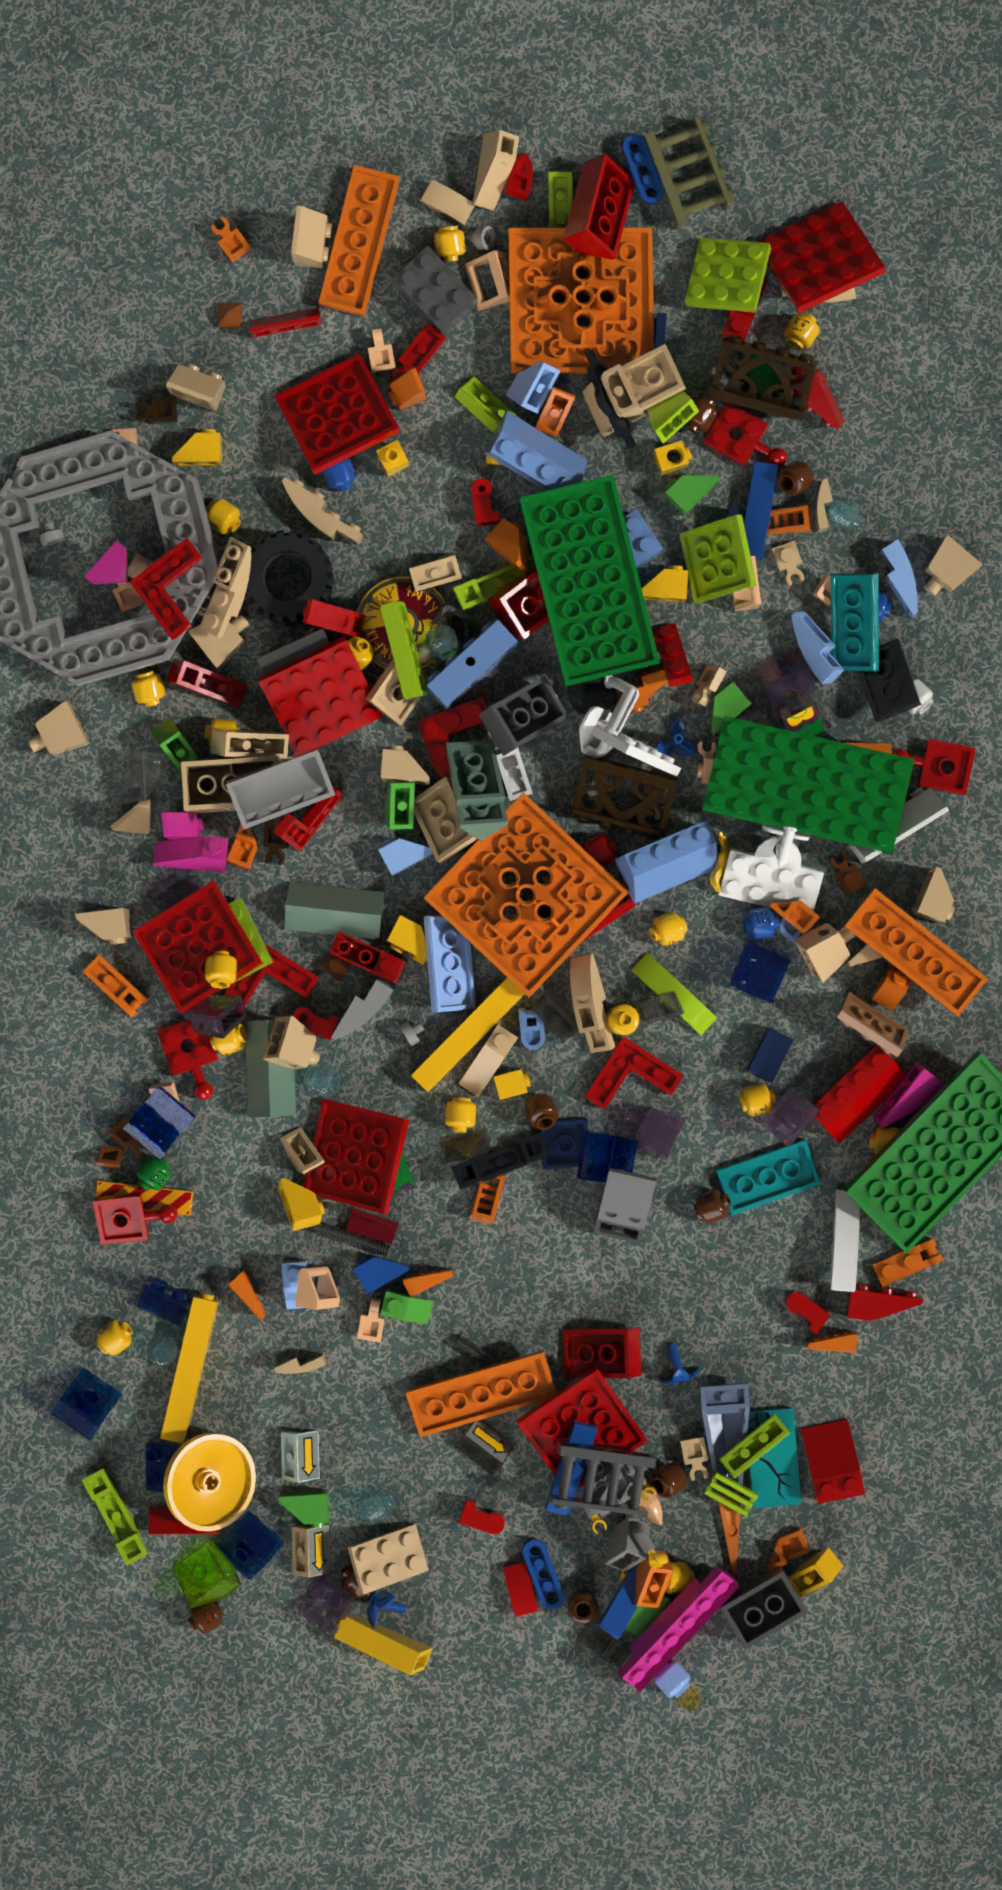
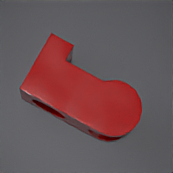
(481, 495)
(317, 1024)
(801, 1304)
(487, 1521)

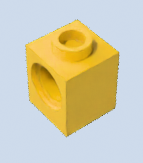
(392, 458)
(664, 464)
(512, 1083)

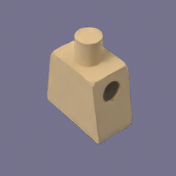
(949, 567)
(221, 649)
(59, 731)
(824, 949)
(291, 1044)

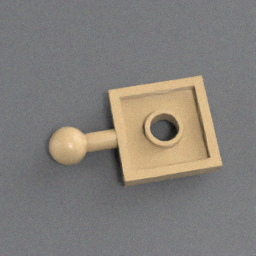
(382, 693)

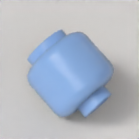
(673, 1679)

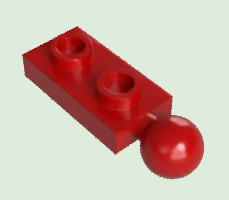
(419, 351)

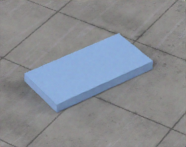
(448, 966)

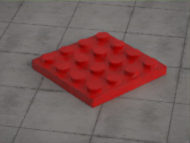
(822, 257)
(337, 414)
(319, 696)
(186, 936)
(359, 1155)
(587, 1401)

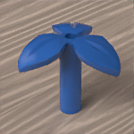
(677, 730)
(679, 1374)
(384, 1601)

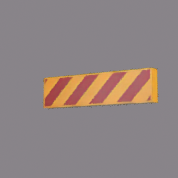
(153, 1199)

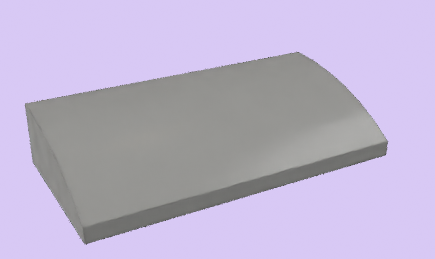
(280, 788)

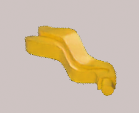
(717, 874)

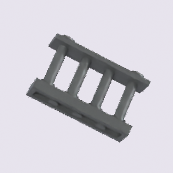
(593, 1456)

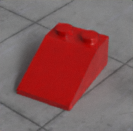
(521, 605)
(612, 1350)
(832, 1461)

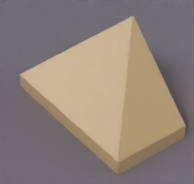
(136, 820)
(301, 1151)

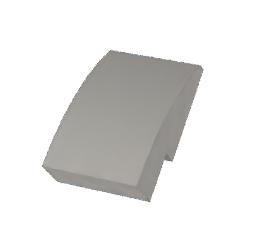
(363, 1010)

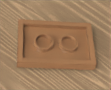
(873, 1024)

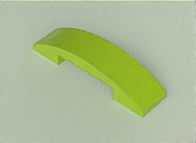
(479, 590)
(662, 981)
(116, 1516)

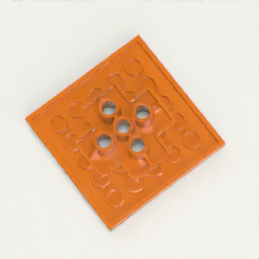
(548, 331)
(527, 946)

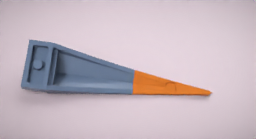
(725, 1424)

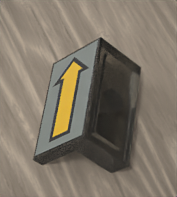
(485, 1446)

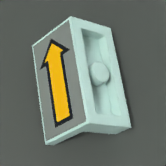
(300, 1456)

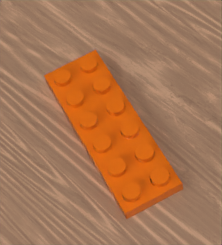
(359, 240)
(916, 952)
(481, 1393)

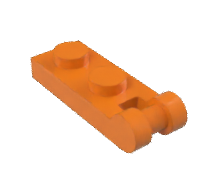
(115, 985)
(902, 1264)

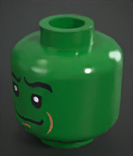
(153, 1173)

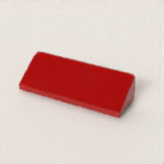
(285, 322)
(163, 1522)

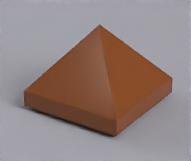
(229, 315)
(109, 1157)

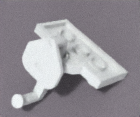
(602, 731)
(771, 876)

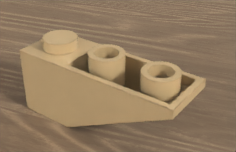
(494, 167)

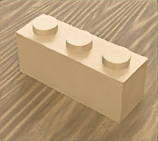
(249, 743)

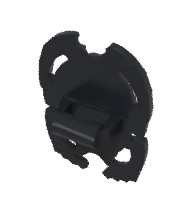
(591, 694)

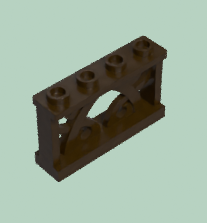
(734, 394)
(654, 781)

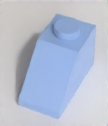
(533, 386)
(402, 854)
(290, 1273)

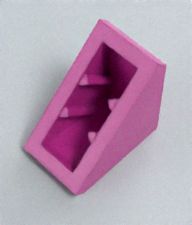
(110, 567)

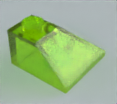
(206, 1575)

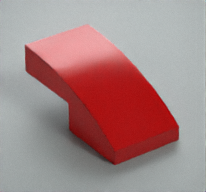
(520, 1589)

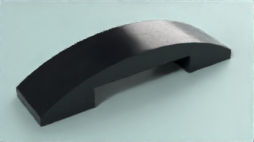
(500, 1162)

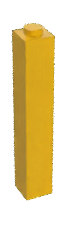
(467, 1034)
(189, 1368)

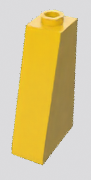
(383, 1644)

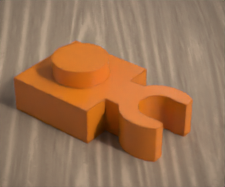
(232, 242)

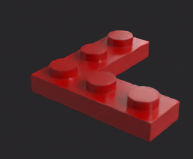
(152, 583)
(672, 655)
(440, 726)
(299, 833)
(281, 969)
(629, 1057)

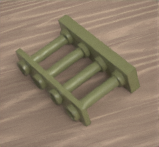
(673, 189)

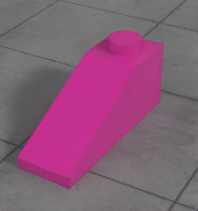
(181, 825)
(193, 853)
(910, 1095)

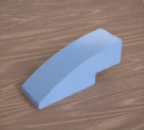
(901, 577)
(816, 648)

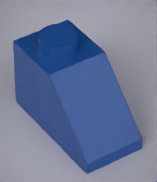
(378, 1271)

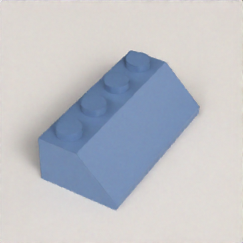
(534, 454)
(668, 861)

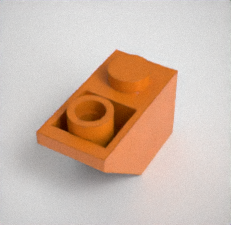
(891, 988)

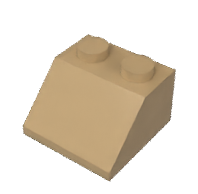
(310, 238)
(196, 386)
(401, 767)
(934, 898)
(109, 924)

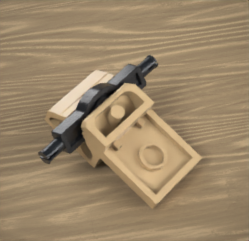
(625, 392)

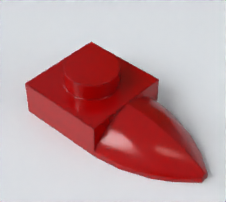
(520, 178)

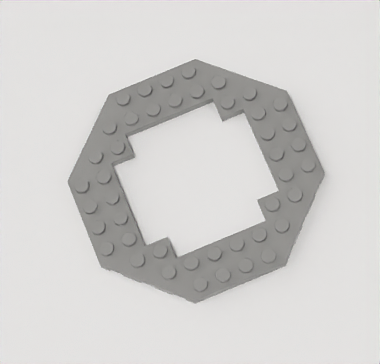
(179, 516)

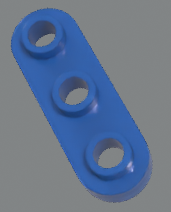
(642, 159)
(543, 1584)

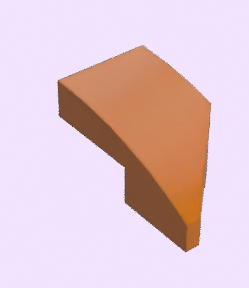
(243, 849)
(797, 914)
(789, 1547)

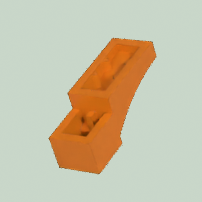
(648, 684)

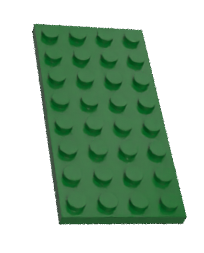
(589, 580)
(808, 784)
(934, 1155)

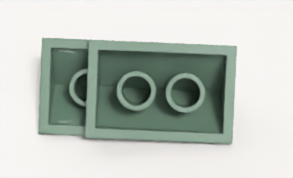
(477, 787)
(333, 910)
(269, 1085)

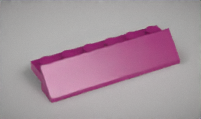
(676, 1626)

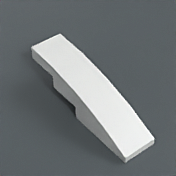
(512, 771)
(845, 1243)

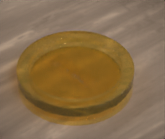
(690, 1699)

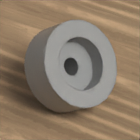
(484, 238)
(51, 535)
(411, 1032)

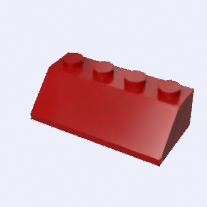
(599, 208)
(858, 1093)

